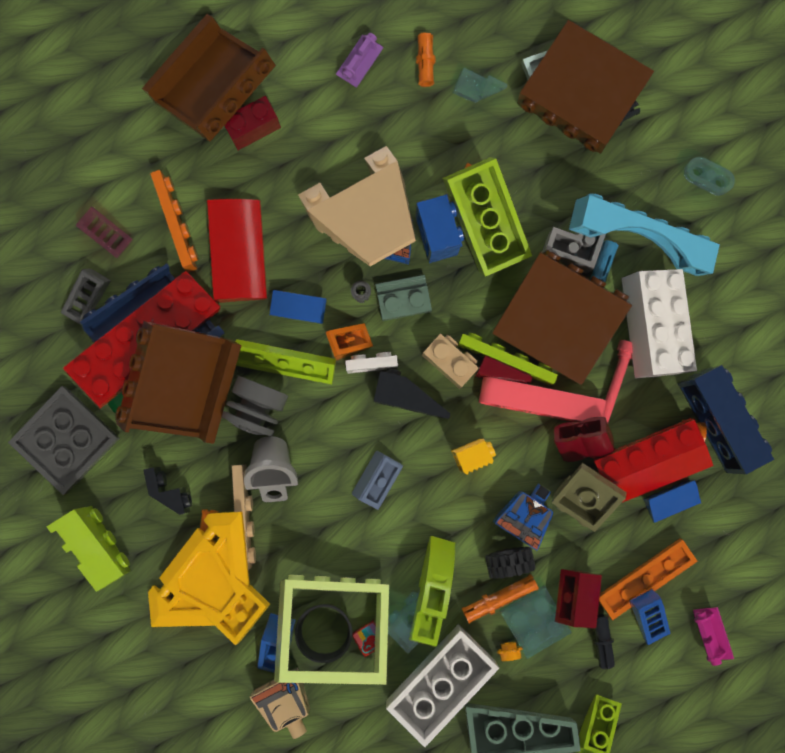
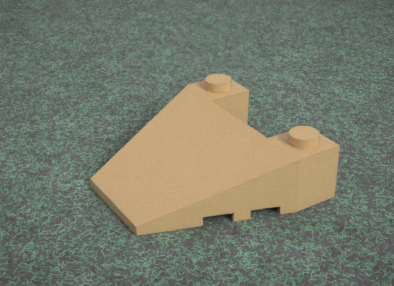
(368, 216)

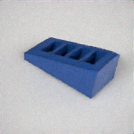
(643, 603)

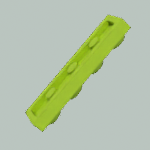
(475, 345)
(286, 362)

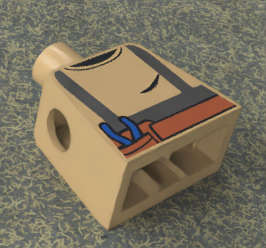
(283, 706)

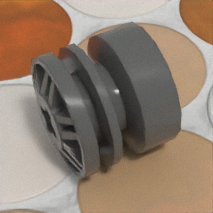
(254, 406)

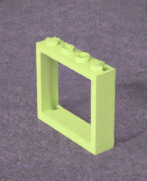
(283, 675)

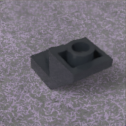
(175, 499)

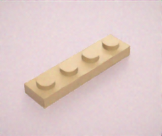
(244, 503)

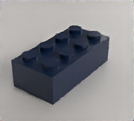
(728, 424)

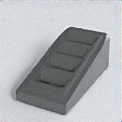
(77, 291)

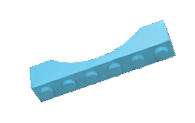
(687, 251)

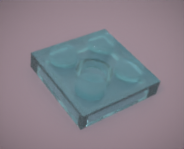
(534, 622)

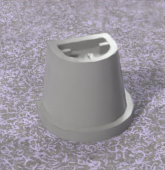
(270, 469)

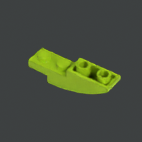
(434, 591)
(599, 726)

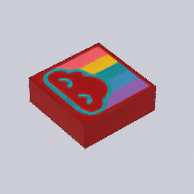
(365, 638)

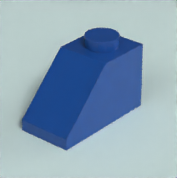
(268, 644)

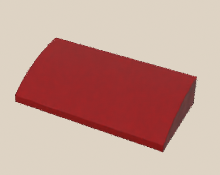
(237, 250)

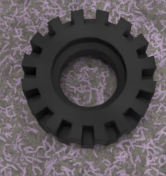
(510, 562)

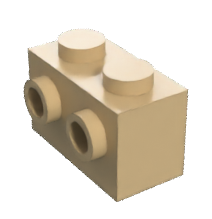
(450, 361)

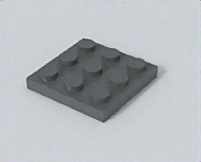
(63, 440)

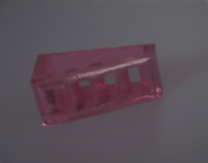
(87, 219)

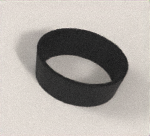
(315, 656)

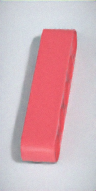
(539, 400)

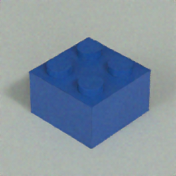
(438, 228)

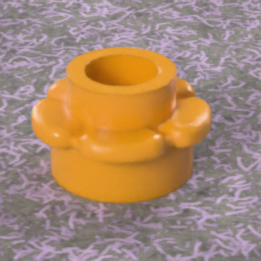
(510, 651)

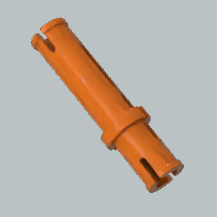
(490, 603)

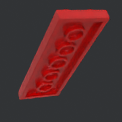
(105, 364)

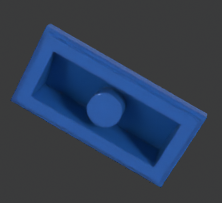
(672, 500)

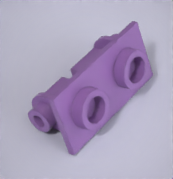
(360, 60)

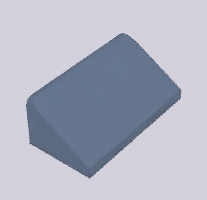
(377, 480)

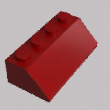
(656, 459)

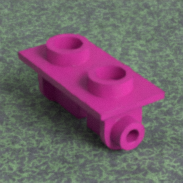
(713, 635)

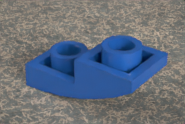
(297, 306)

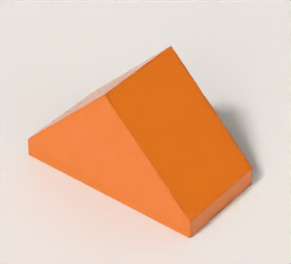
(349, 340)

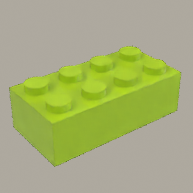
(487, 216)

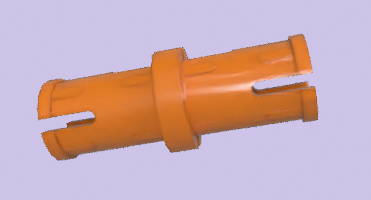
(425, 59)

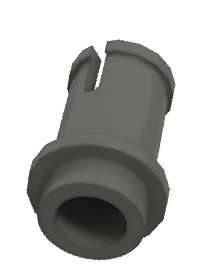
(362, 285)

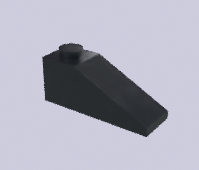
(403, 394)

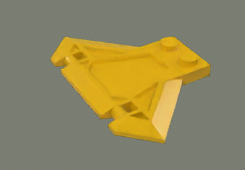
(210, 582)

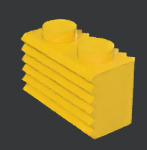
(474, 455)

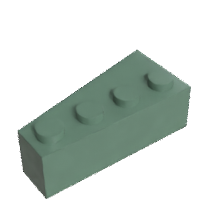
(519, 731)

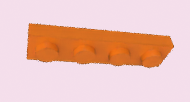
(177, 229)
(646, 577)

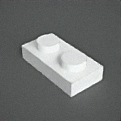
(382, 361)

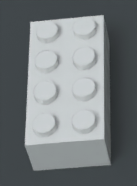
(659, 323)
(441, 685)

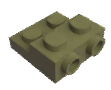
(588, 497)

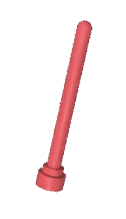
(625, 353)

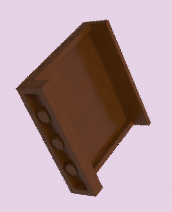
(208, 78)
(584, 87)
(562, 316)
(177, 382)

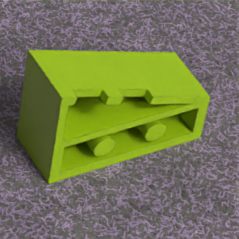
(92, 546)

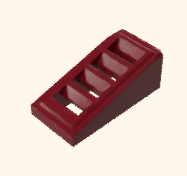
(496, 369)

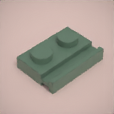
(403, 298)

